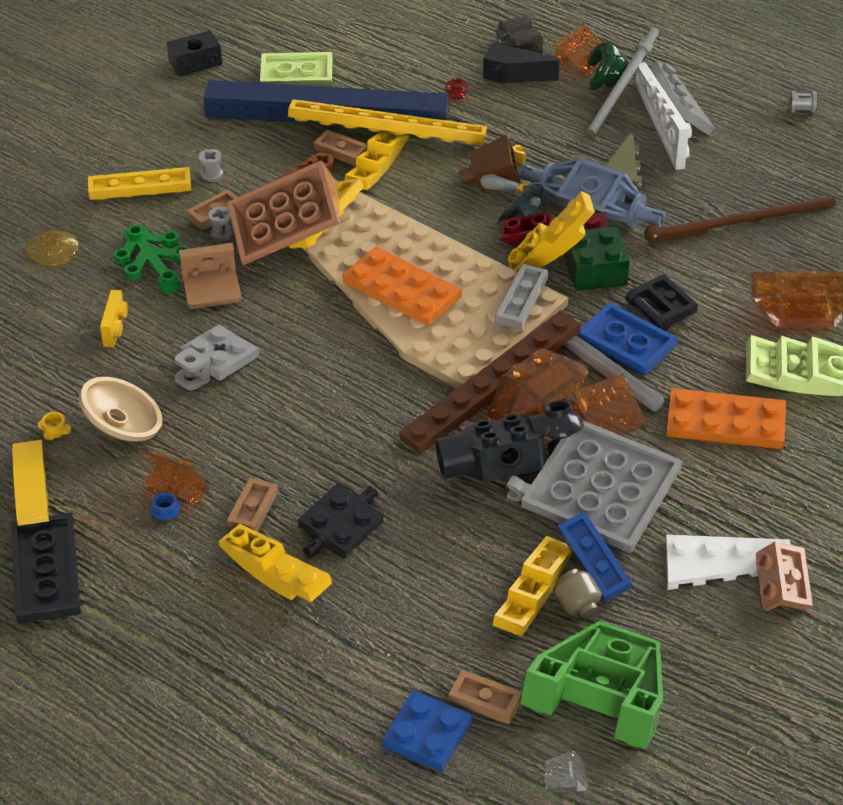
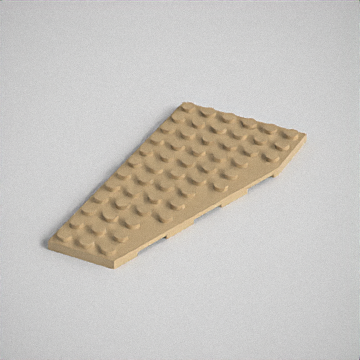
(464, 335)

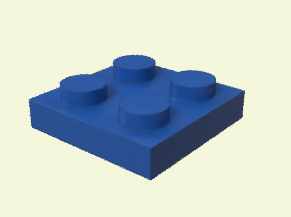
(427, 730)

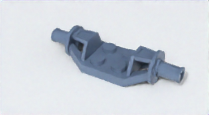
(603, 184)

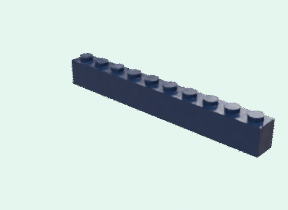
(272, 101)

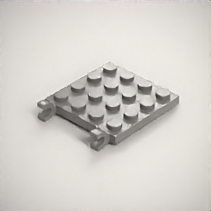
(607, 478)

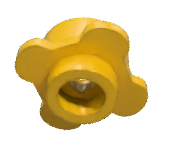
(54, 425)

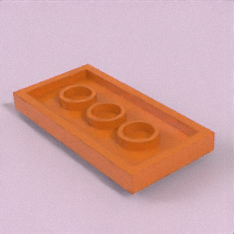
(402, 286)
(726, 418)

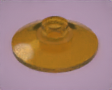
(52, 247)

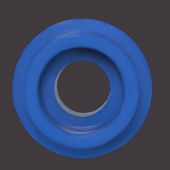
(165, 506)

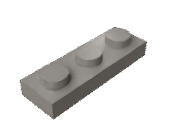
(521, 297)

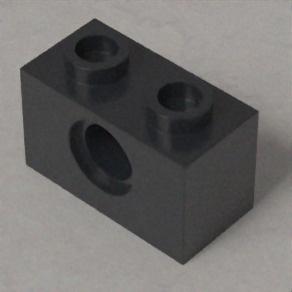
(194, 53)

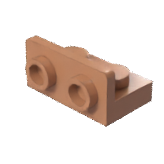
(783, 576)

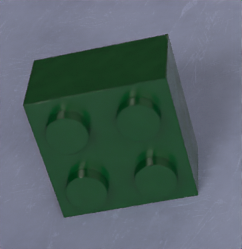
(598, 260)

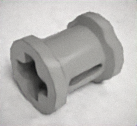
(803, 101)
(210, 163)
(220, 224)

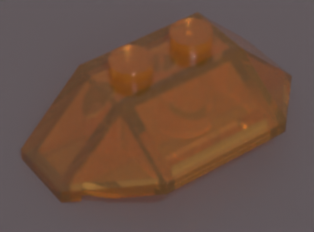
(799, 298)
(535, 383)

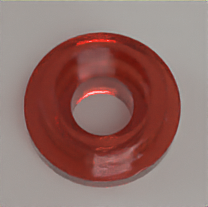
(457, 88)

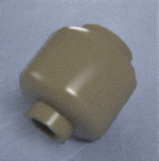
(578, 593)

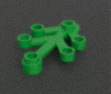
(139, 237)

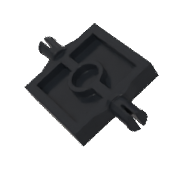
(340, 521)

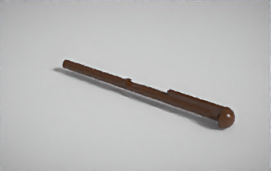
(655, 235)

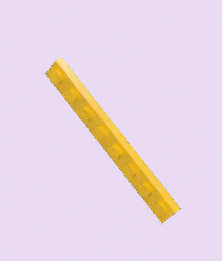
(378, 121)

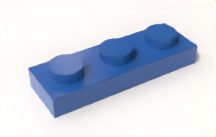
(594, 556)

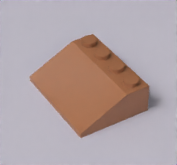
(284, 212)

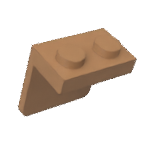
(210, 276)

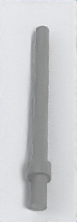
(643, 49)

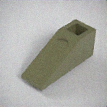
(627, 161)

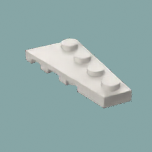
(710, 557)

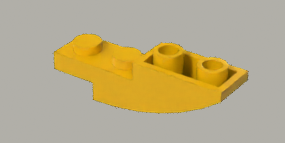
(552, 241)
(272, 566)

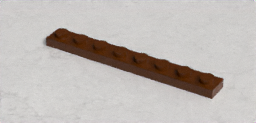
(483, 385)

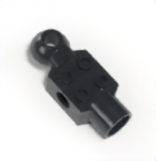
(505, 445)

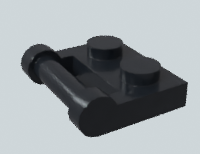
(667, 297)

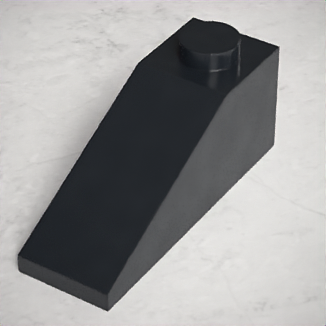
(519, 65)

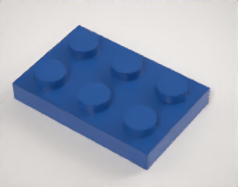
(628, 338)

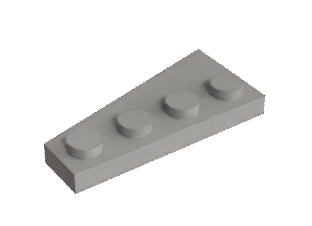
(681, 97)

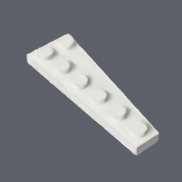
(664, 115)

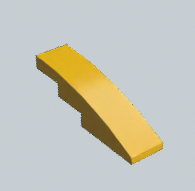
(378, 157)
(30, 483)
(533, 586)

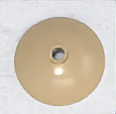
(120, 409)

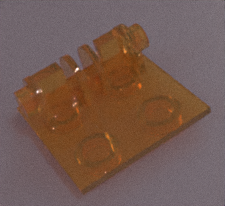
(577, 47)
(609, 405)
(174, 477)

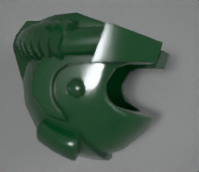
(611, 65)

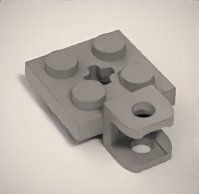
(213, 354)

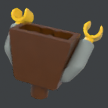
(496, 167)

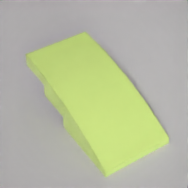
(796, 365)

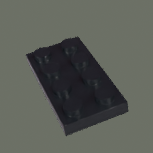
(45, 569)

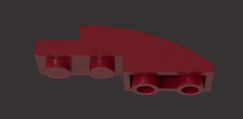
(516, 229)

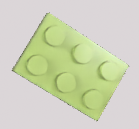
(297, 68)

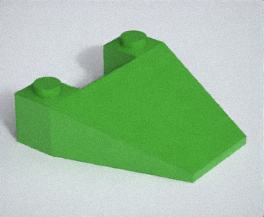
(604, 672)

